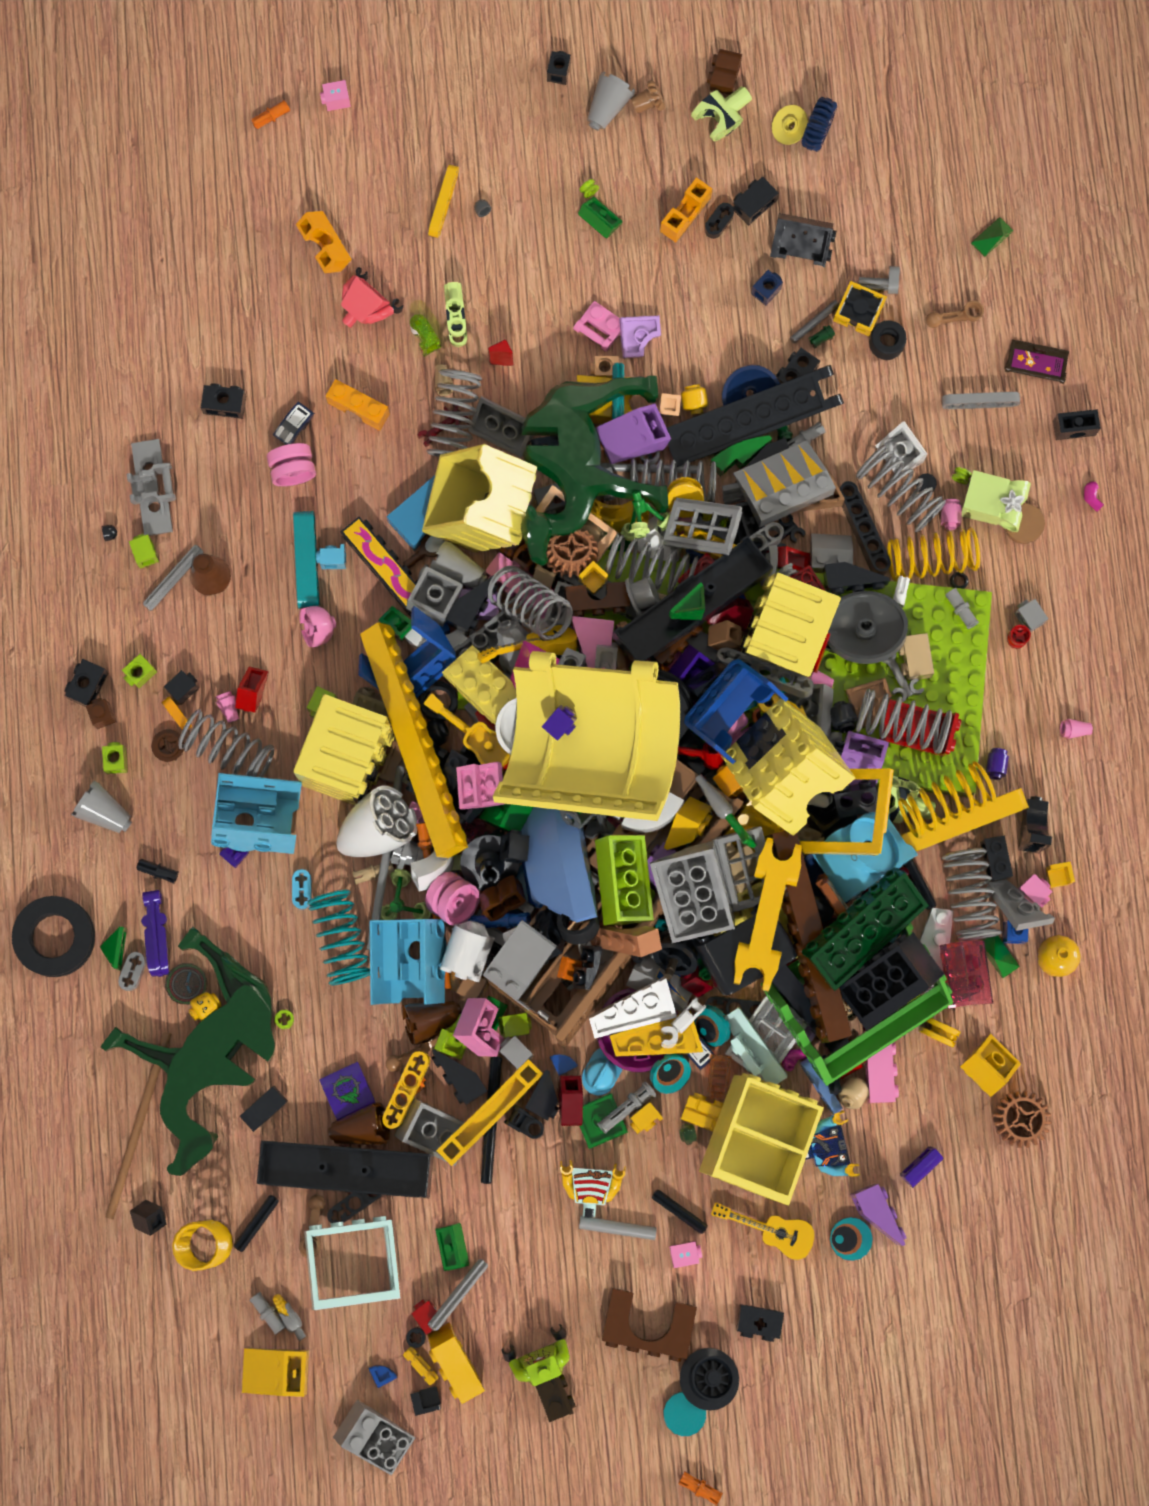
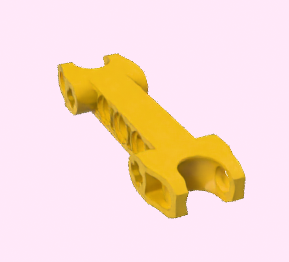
(759, 952)

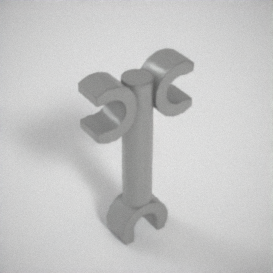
(906, 689)

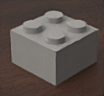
(434, 595)

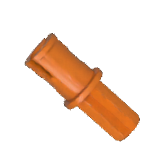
(270, 114)

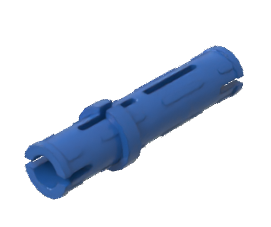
(509, 920)

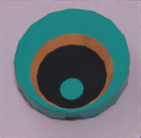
(712, 1026)
(670, 1073)
(851, 1238)

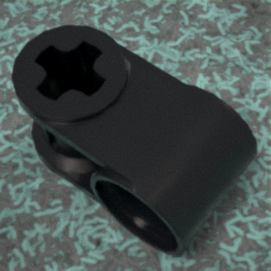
(524, 1122)

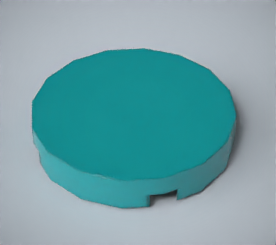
(682, 1416)

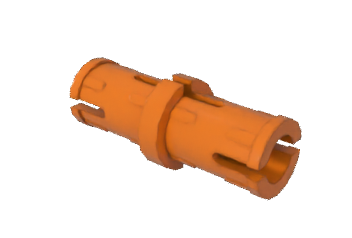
(700, 1488)

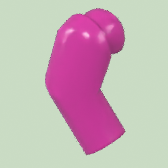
(1090, 495)
(792, 1058)

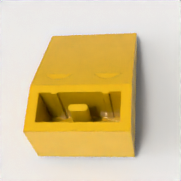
(275, 1372)

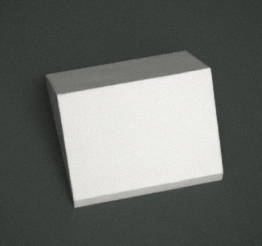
(905, 447)

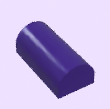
(921, 1166)

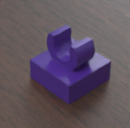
(232, 856)

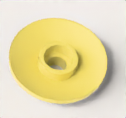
(784, 120)

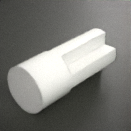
(901, 590)

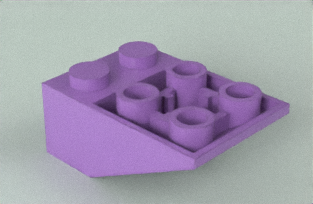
(634, 434)
(863, 753)
(873, 1207)

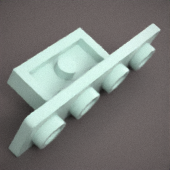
(752, 1048)

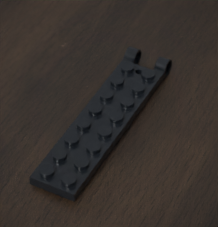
(750, 417)

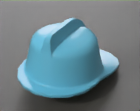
(600, 1074)

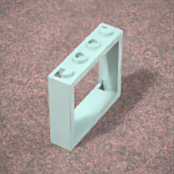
(338, 1227)

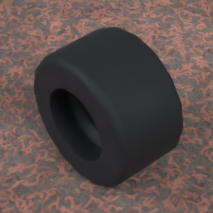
(887, 352)

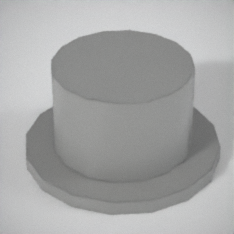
(642, 594)

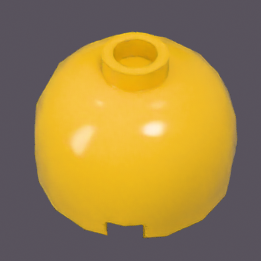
(1058, 956)

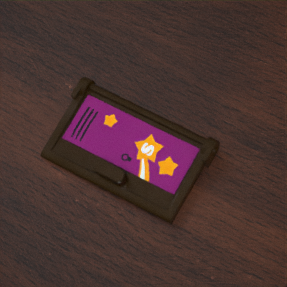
(1036, 363)

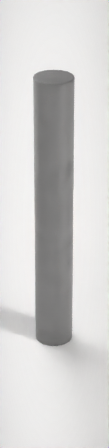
(814, 321)

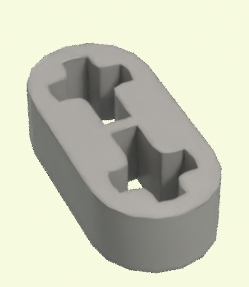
(127, 970)

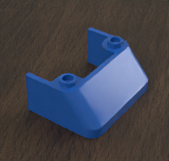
(427, 661)
(726, 702)

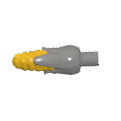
(289, 1317)

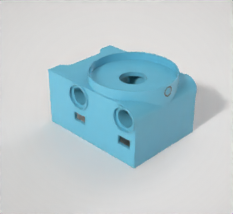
(268, 806)
(858, 872)
(398, 972)

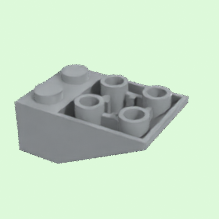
(373, 1437)

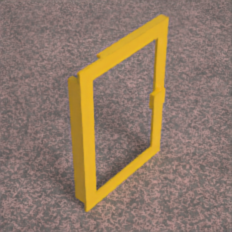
(880, 824)

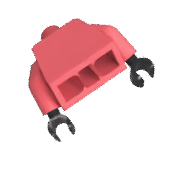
(365, 302)

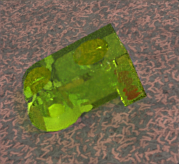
(422, 329)

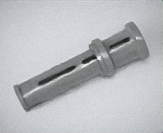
(634, 1101)

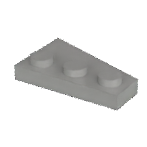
(1016, 908)

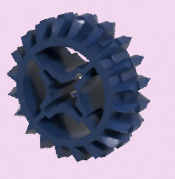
(819, 124)

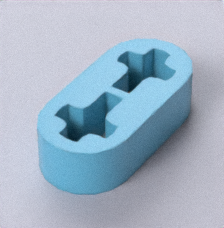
(307, 888)

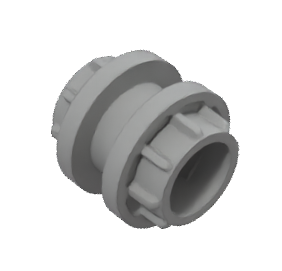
(406, 854)

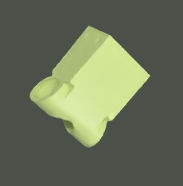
(984, 501)

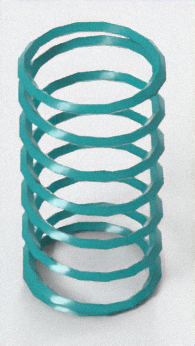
(360, 972)

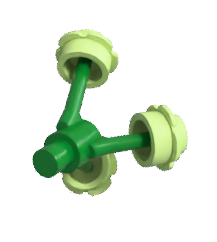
(640, 529)
(400, 879)

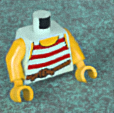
(591, 1186)

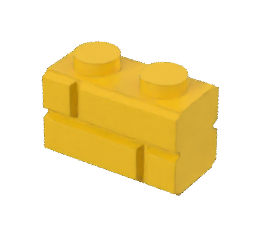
(701, 1112)

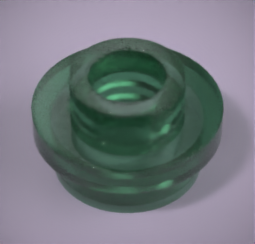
(687, 1134)

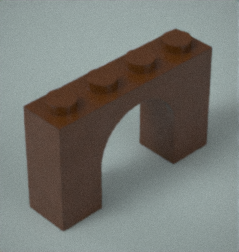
(672, 1343)

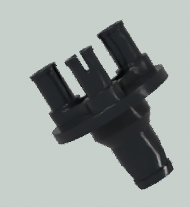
(485, 851)

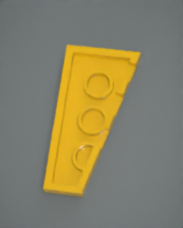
(648, 1040)

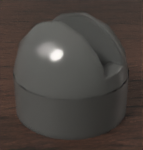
(482, 208)

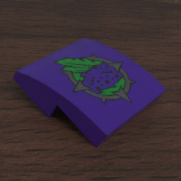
(347, 1090)

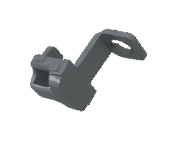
(593, 828)

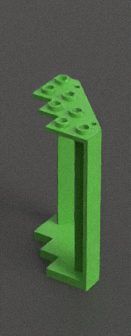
(871, 1040)

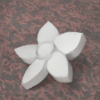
(1012, 502)

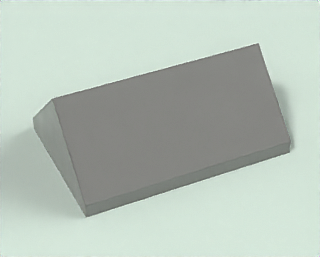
(500, 427)

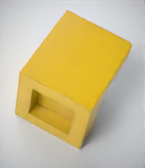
(593, 577)
(1060, 874)

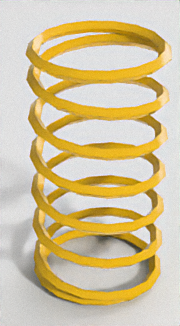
(965, 545)
(920, 828)
(182, 1247)

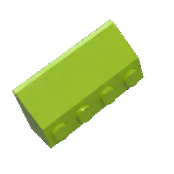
(624, 879)

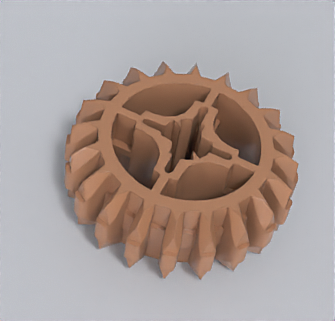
(583, 551)
(1027, 1127)

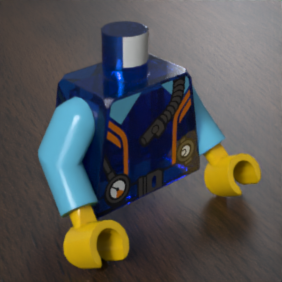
(829, 1148)

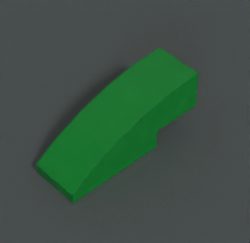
(739, 454)

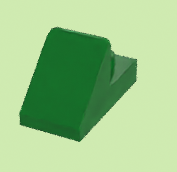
(399, 622)

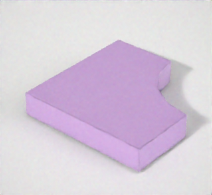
(636, 333)

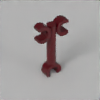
(434, 431)

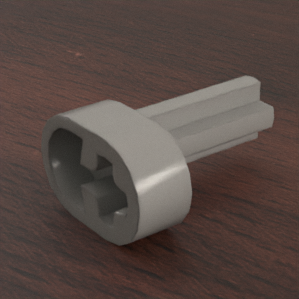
(890, 284)

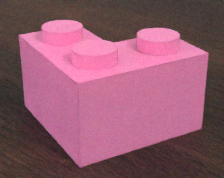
(475, 1027)

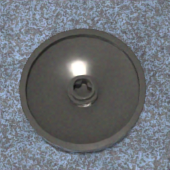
(867, 627)

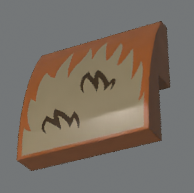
(831, 894)

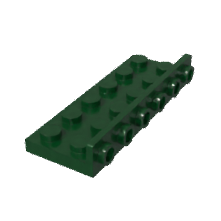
(865, 927)

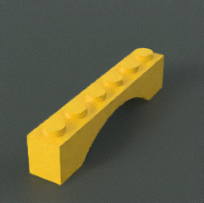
(489, 1112)

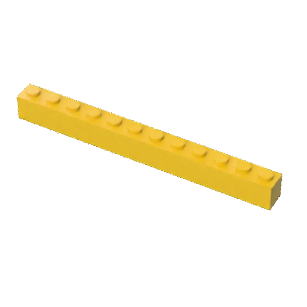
(414, 740)

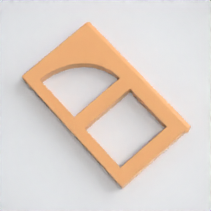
(603, 544)

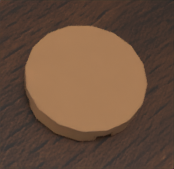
(1031, 525)

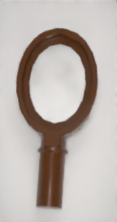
(429, 547)

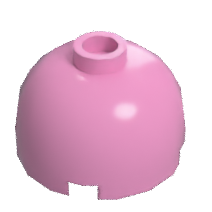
(318, 625)

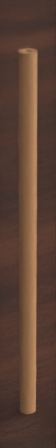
(135, 1133)

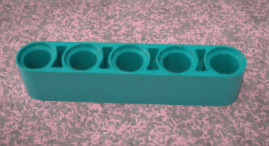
(305, 559)

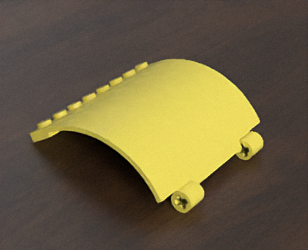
(615, 757)

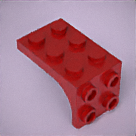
(950, 742)

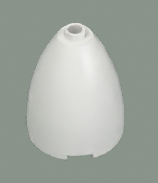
(377, 824)

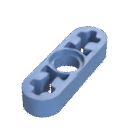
(829, 1099)

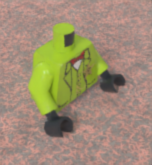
(541, 1364)

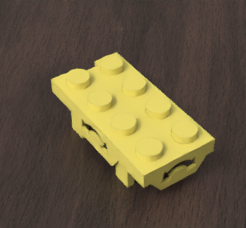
(480, 683)

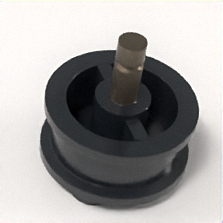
(677, 957)

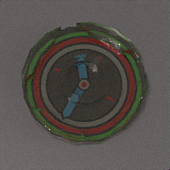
(185, 983)

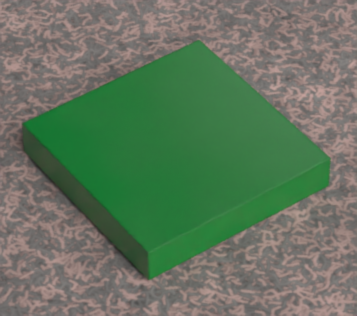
(595, 1112)

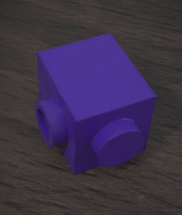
(560, 722)

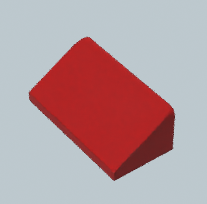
(500, 354)

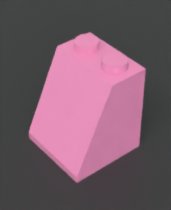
(591, 633)

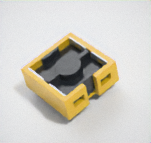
(860, 308)

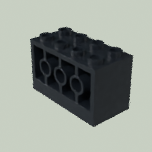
(890, 980)

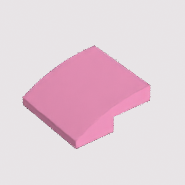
(478, 784)

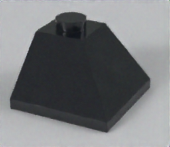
(544, 1098)

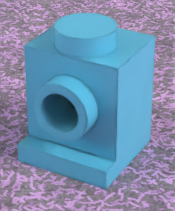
(332, 557)

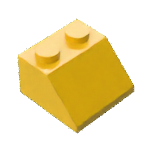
(689, 823)
(990, 1065)

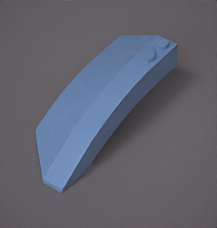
(559, 865)

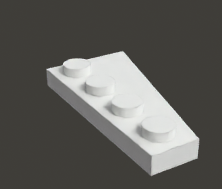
(937, 932)
(638, 1009)

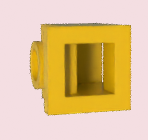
(645, 1118)

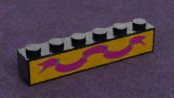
(380, 560)

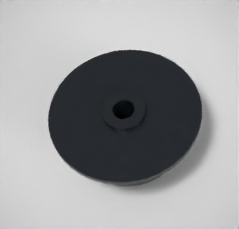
(709, 1379)

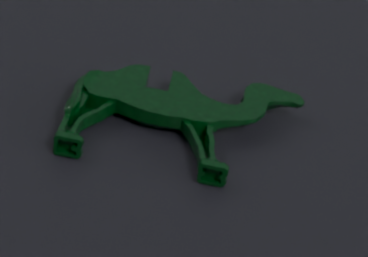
(577, 458)
(208, 1049)

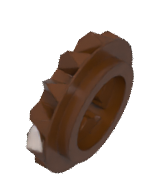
(158, 743)

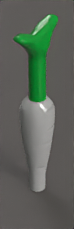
(724, 810)

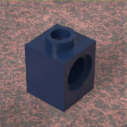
(766, 295)

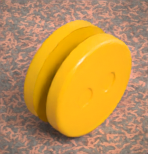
(687, 489)
(941, 1032)

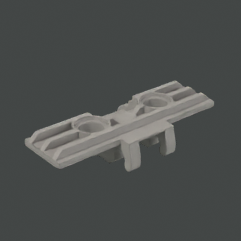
(146, 489)

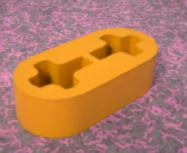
(175, 712)

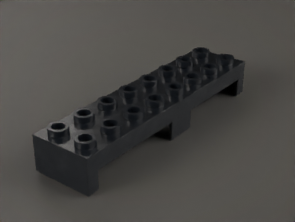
(723, 583)
(345, 1169)

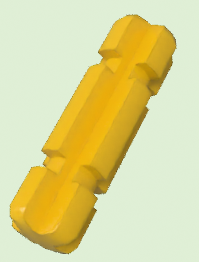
(420, 1365)

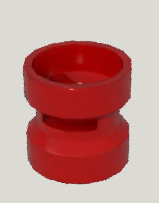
(1021, 633)

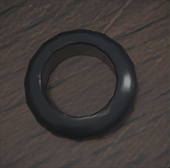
(964, 576)

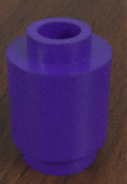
(997, 763)

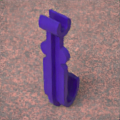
(155, 935)

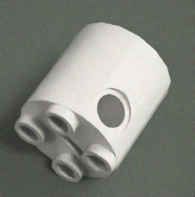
(467, 951)

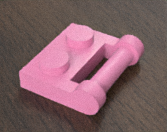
(603, 321)

